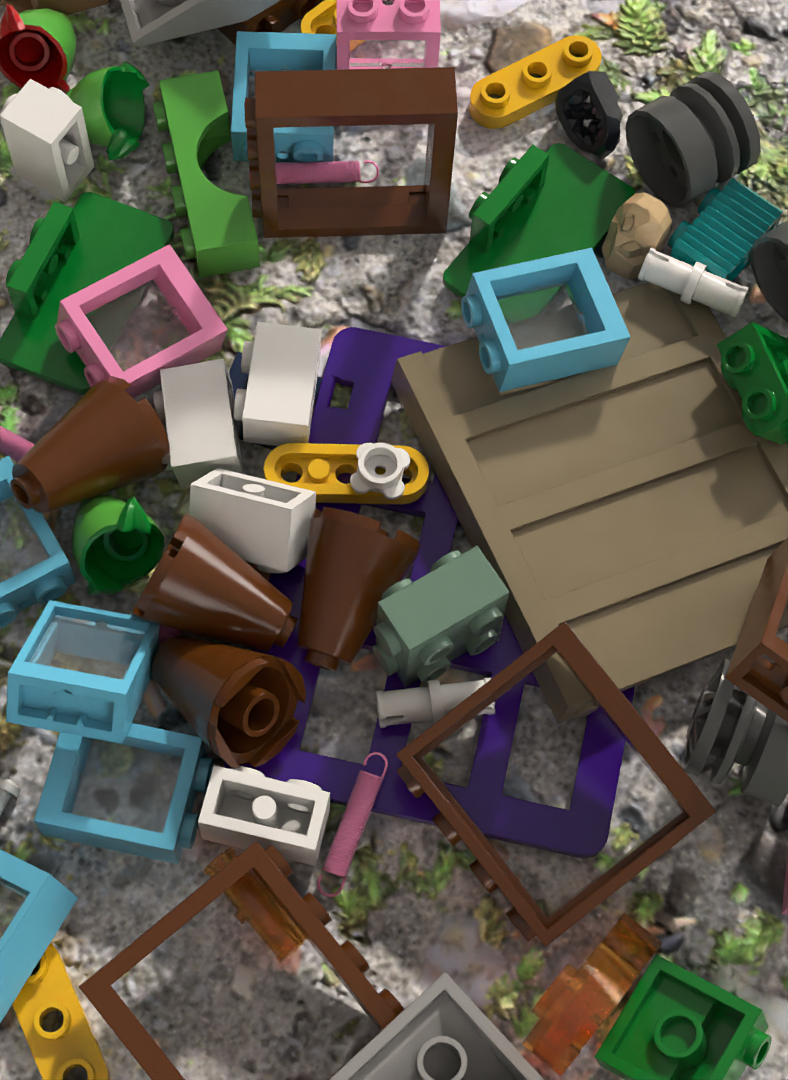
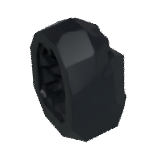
(590, 113)

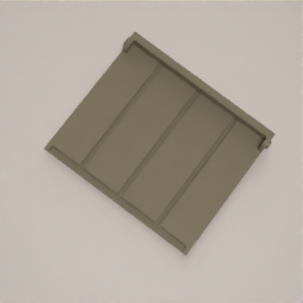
(610, 494)

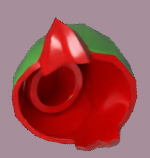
(37, 47)

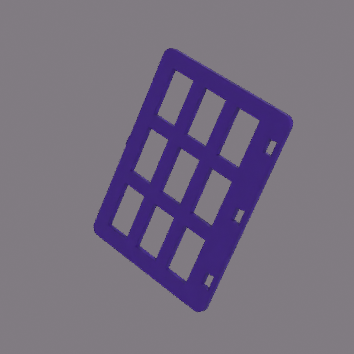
(367, 364)

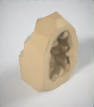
(637, 226)

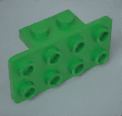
(537, 211)
(64, 256)

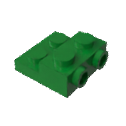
(757, 367)
(683, 1030)

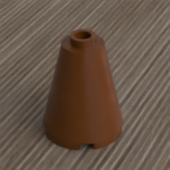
(92, 450)
(344, 578)
(214, 593)
(231, 696)

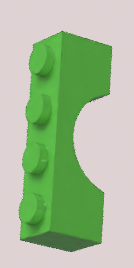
(218, 221)

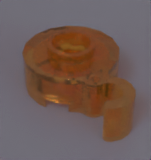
(585, 997)

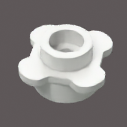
(380, 455)

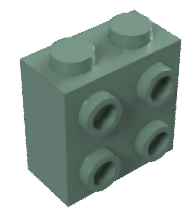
(439, 617)

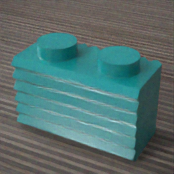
(724, 230)

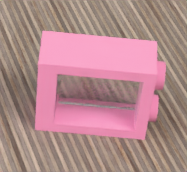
(388, 34)
(140, 322)

